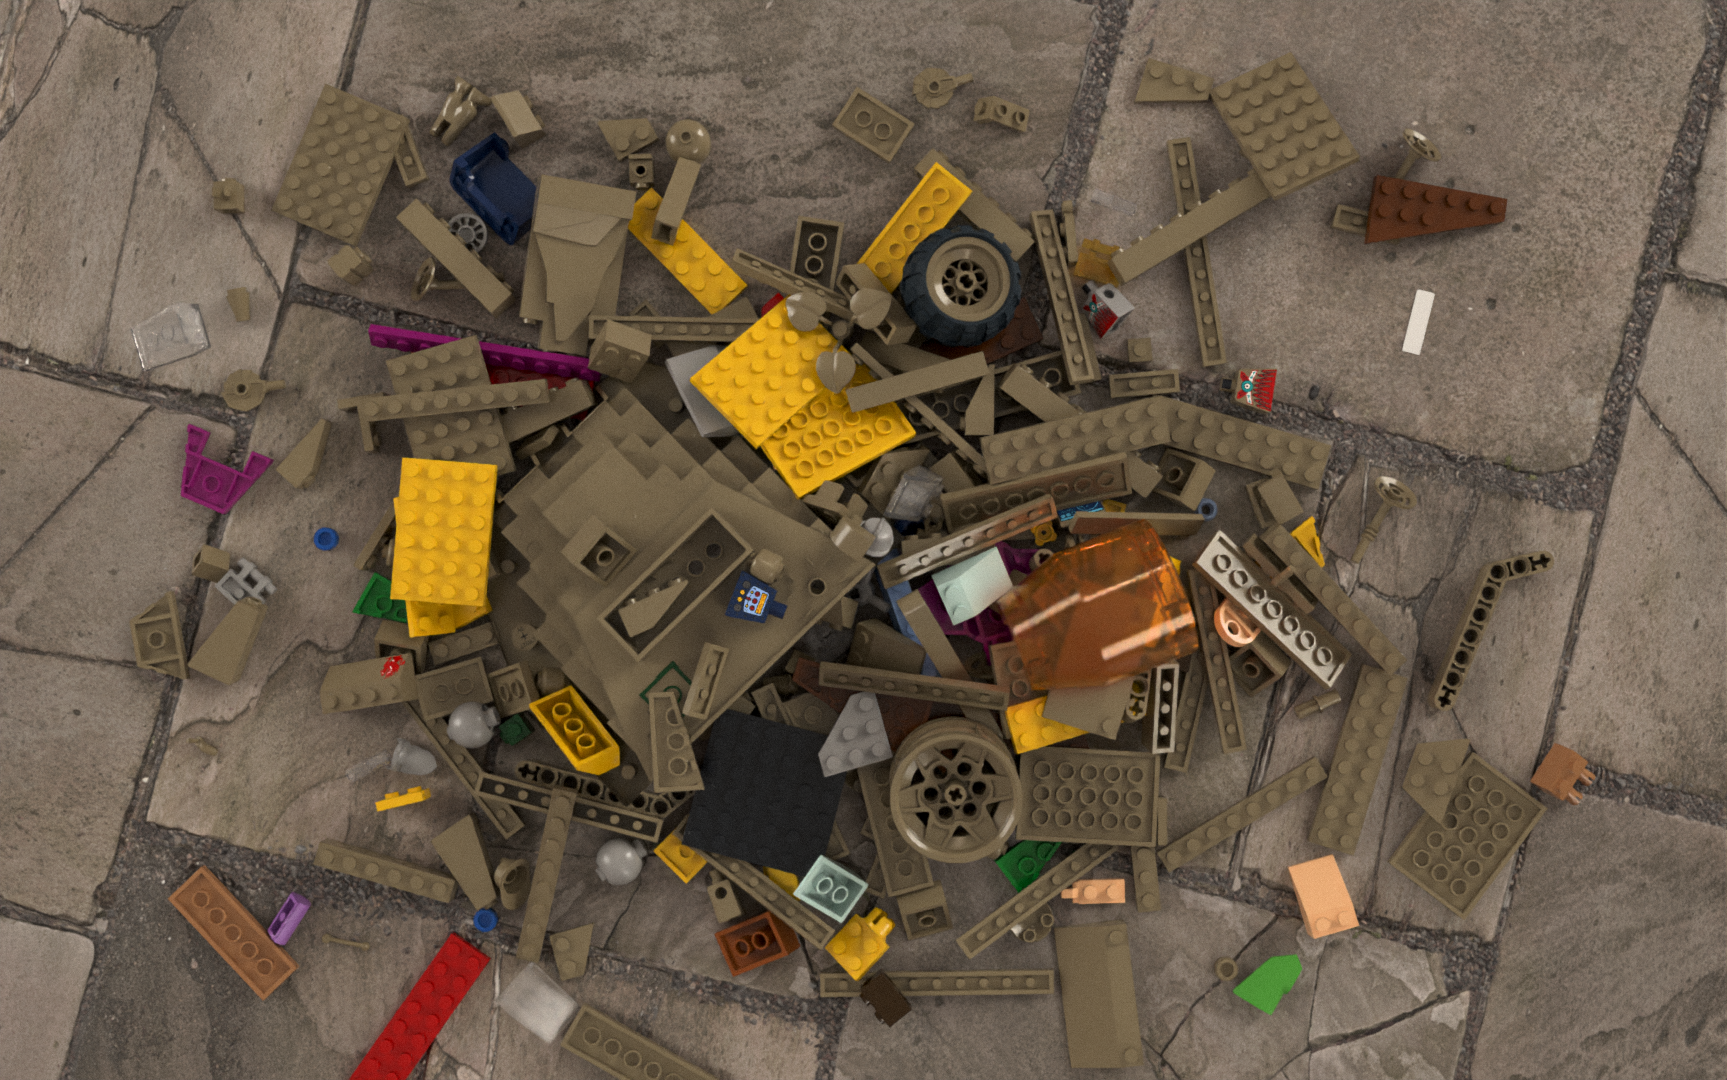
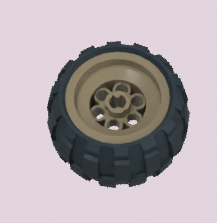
(982, 265)

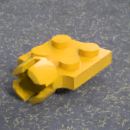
(861, 942)

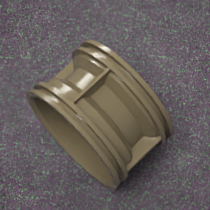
(982, 830)

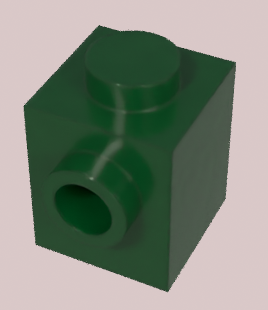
(516, 729)

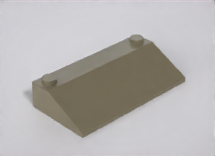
(1090, 708)
(1098, 995)

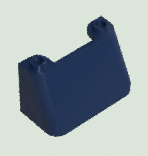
(495, 188)

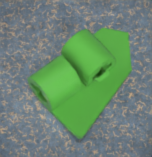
(1269, 982)

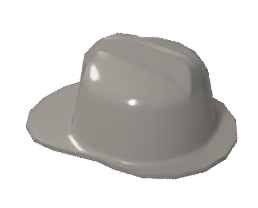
(883, 533)

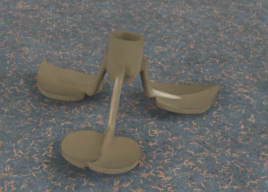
(806, 310)

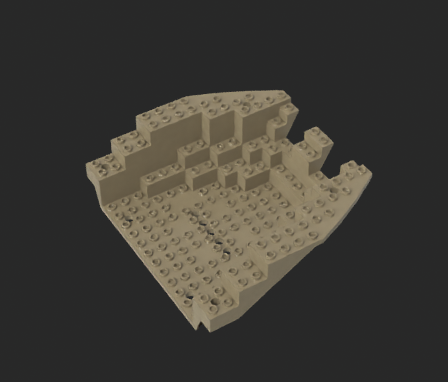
(670, 497)

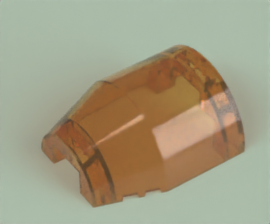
(1100, 611)

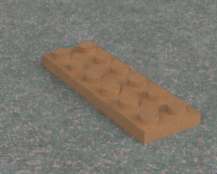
(233, 932)

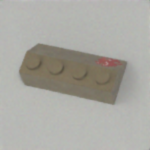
(369, 683)

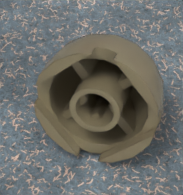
(688, 140)

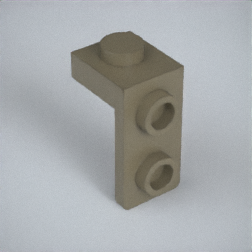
(1002, 112)

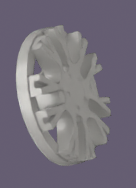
(468, 233)

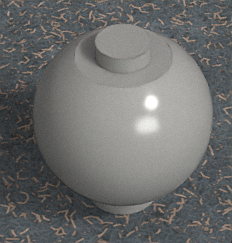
(473, 724)
(619, 861)

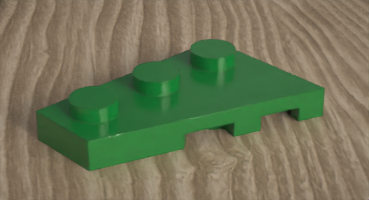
(377, 603)
(1025, 860)

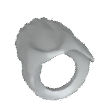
(411, 759)

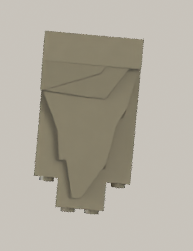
(573, 259)

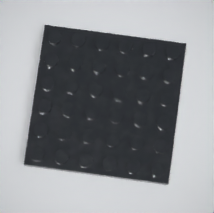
(764, 794)

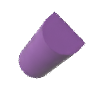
(288, 918)

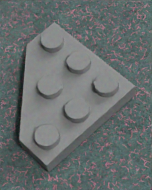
(856, 736)

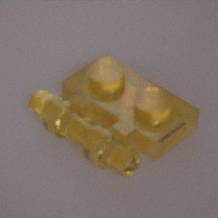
(1095, 268)

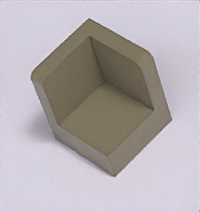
(210, 563)

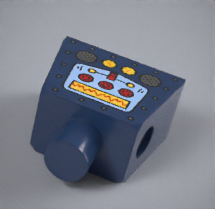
(754, 600)

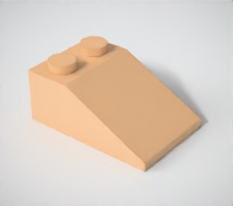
(1322, 897)

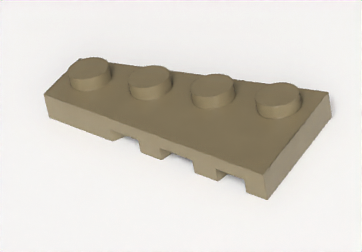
(671, 748)

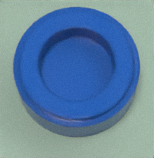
(326, 539)
(485, 919)

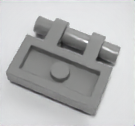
(236, 588)

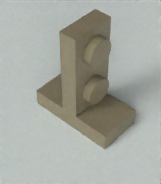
(370, 436)

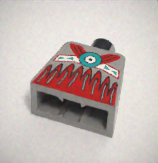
(1105, 308)

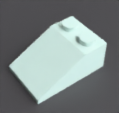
(972, 585)
(831, 888)

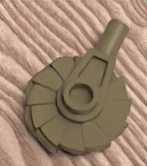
(936, 87)
(246, 390)

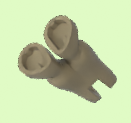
(456, 113)

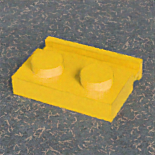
(395, 800)

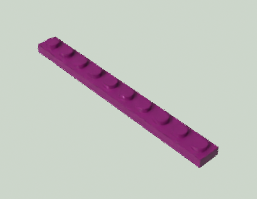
(492, 353)

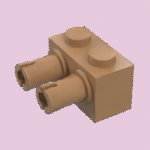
(1560, 772)

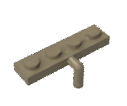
(1281, 575)

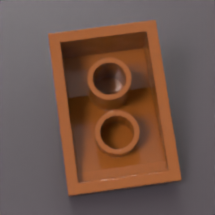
(756, 942)

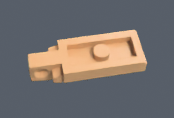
(1096, 891)

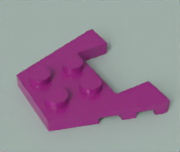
(215, 483)

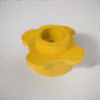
(1049, 536)

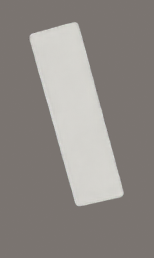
(1418, 322)

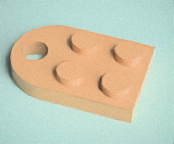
(1243, 628)

